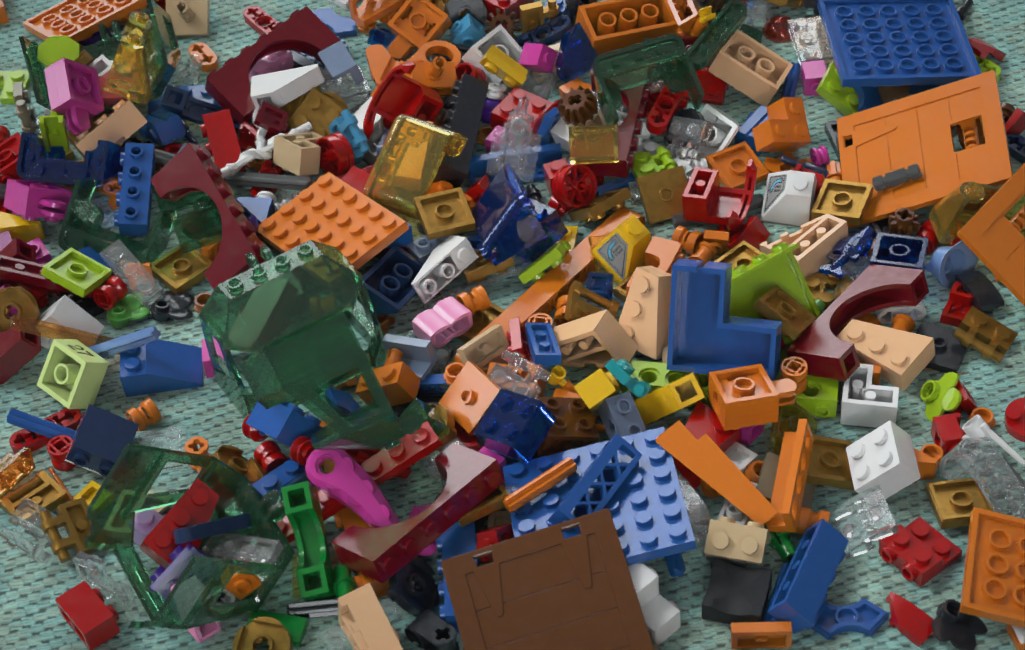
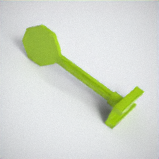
(50, 51)

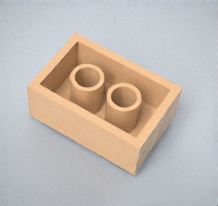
(750, 67)

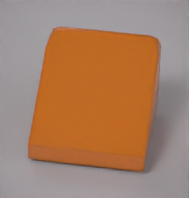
(926, 464)

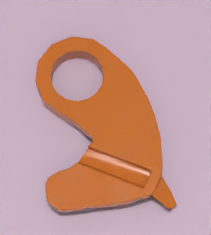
(381, 62)

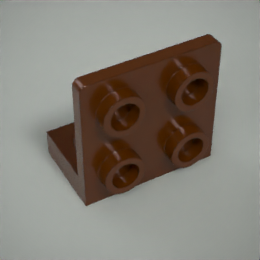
(572, 427)

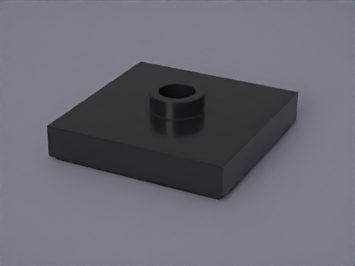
(948, 350)

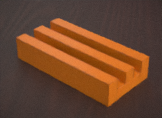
(761, 635)

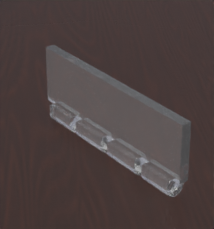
(493, 278)

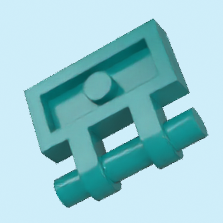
(623, 372)

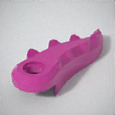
(354, 489)

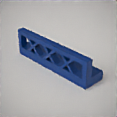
(546, 154)
(594, 472)

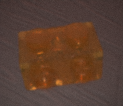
(14, 469)

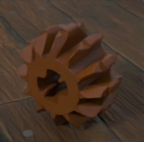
(505, 17)
(577, 106)

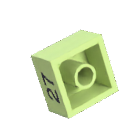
(72, 373)

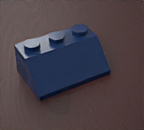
(391, 281)

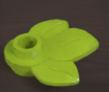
(941, 395)

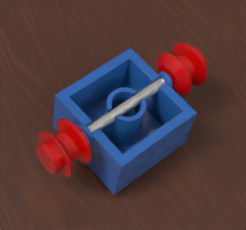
(285, 426)

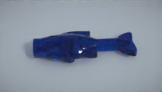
(850, 249)

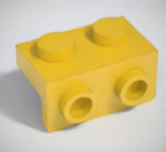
(504, 67)

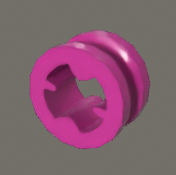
(819, 156)

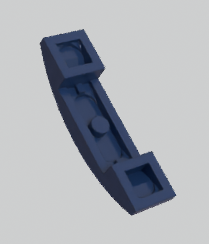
(189, 108)

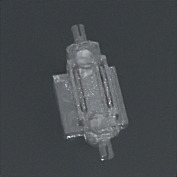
(515, 145)

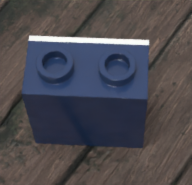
(100, 440)

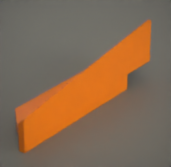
(717, 470)

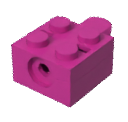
(74, 93)
(36, 200)

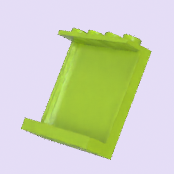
(765, 272)

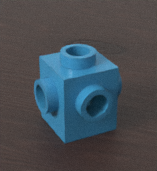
(467, 31)

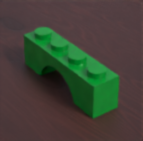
(305, 516)

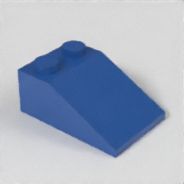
(160, 368)

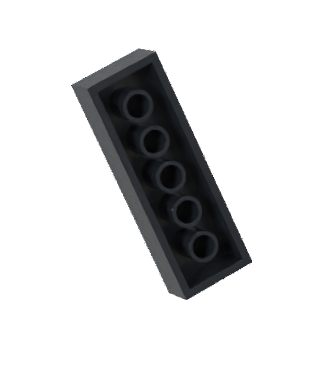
(462, 116)

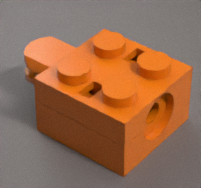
(414, 25)
(748, 396)

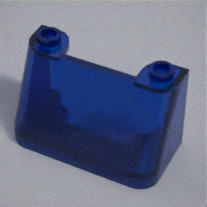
(51, 166)
(506, 218)

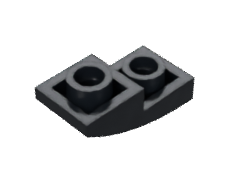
(984, 293)

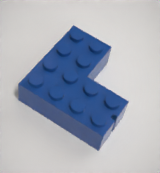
(704, 334)

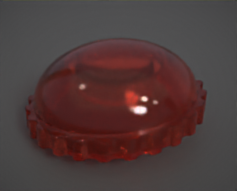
(777, 29)

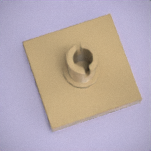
(189, 17)

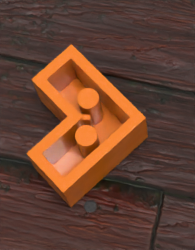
(784, 129)

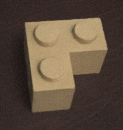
(298, 153)

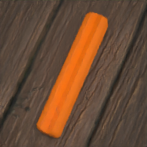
(540, 484)

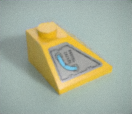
(623, 248)

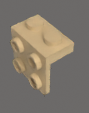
(737, 541)

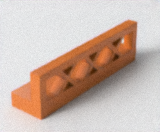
(372, 10)
(791, 478)

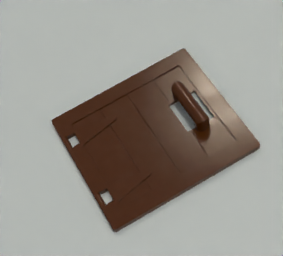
(549, 592)

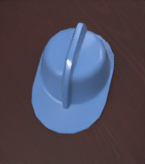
(951, 261)

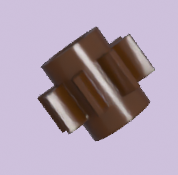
(903, 222)

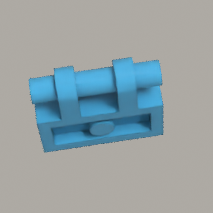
(348, 127)

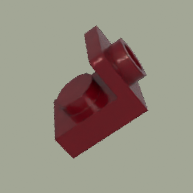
(271, 119)

